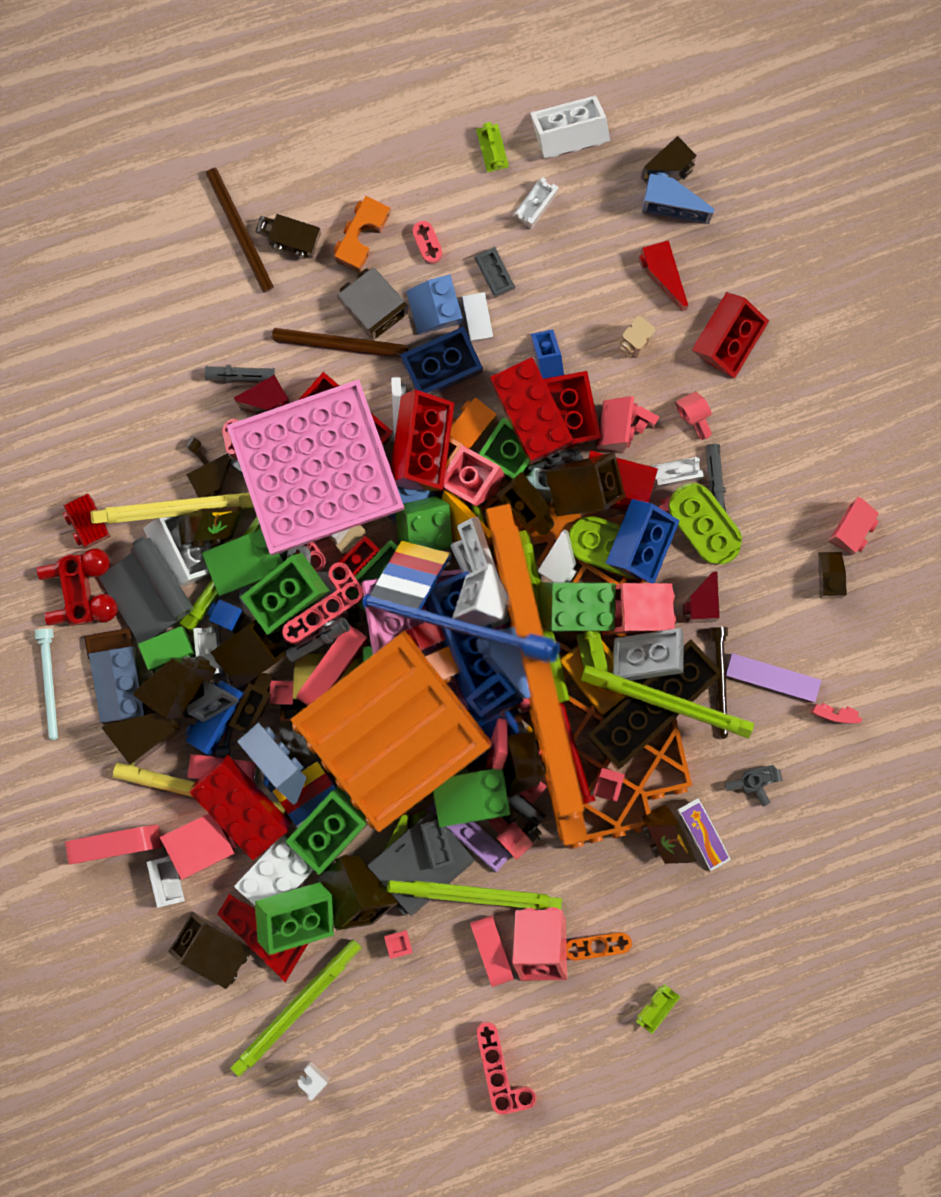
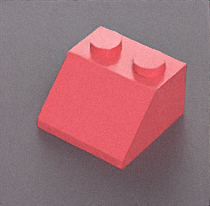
(472, 477)
(854, 526)

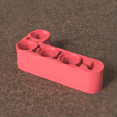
(320, 608)
(333, 665)
(113, 844)
(499, 1067)

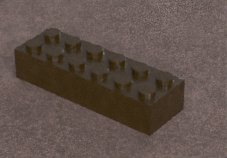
(638, 722)

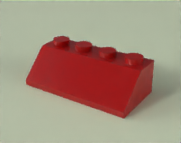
(422, 441)

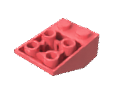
(615, 424)

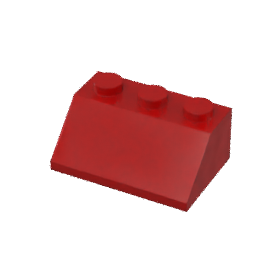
(730, 334)
(576, 405)
(636, 481)

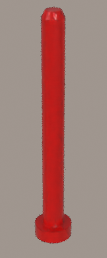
(582, 783)

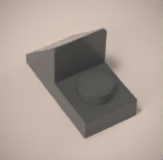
(212, 703)

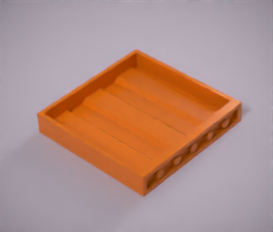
(391, 732)

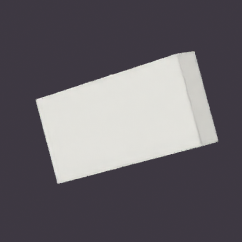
(477, 317)

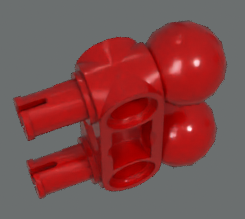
(77, 589)

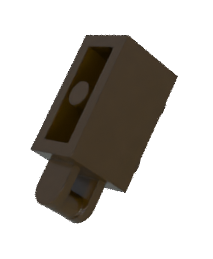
(290, 235)
(527, 504)
(252, 704)

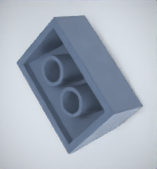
(115, 680)
(274, 761)

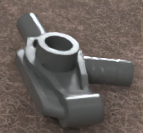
(557, 459)
(755, 780)

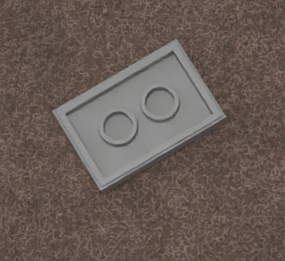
(649, 654)

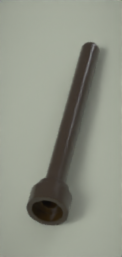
(719, 636)

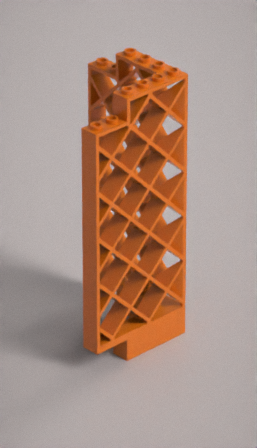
(543, 698)

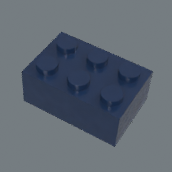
(442, 362)

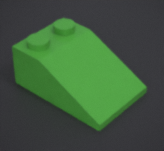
(240, 562)
(471, 798)

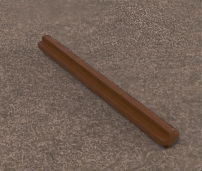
(239, 230)
(338, 342)

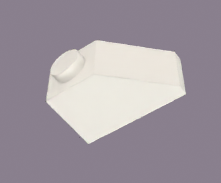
(560, 560)

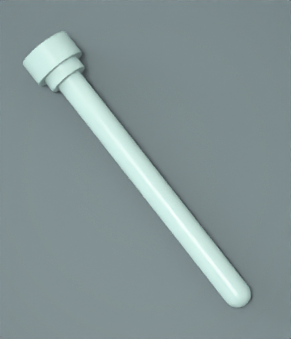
(44, 638)

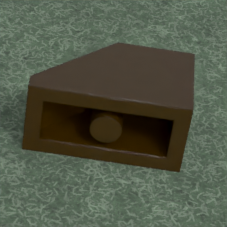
(210, 478)
(831, 575)

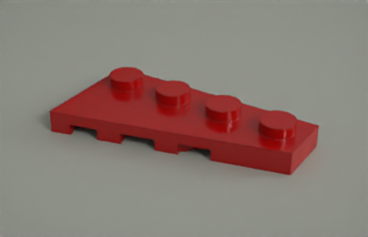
(242, 921)

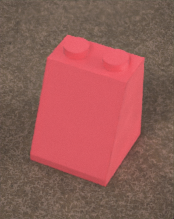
(643, 608)
(198, 846)
(540, 945)

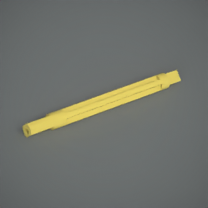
(169, 508)
(157, 780)

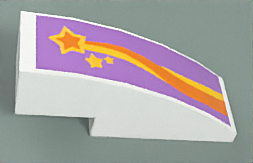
(703, 834)

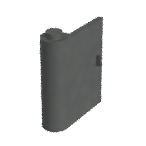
(146, 591)
(408, 862)

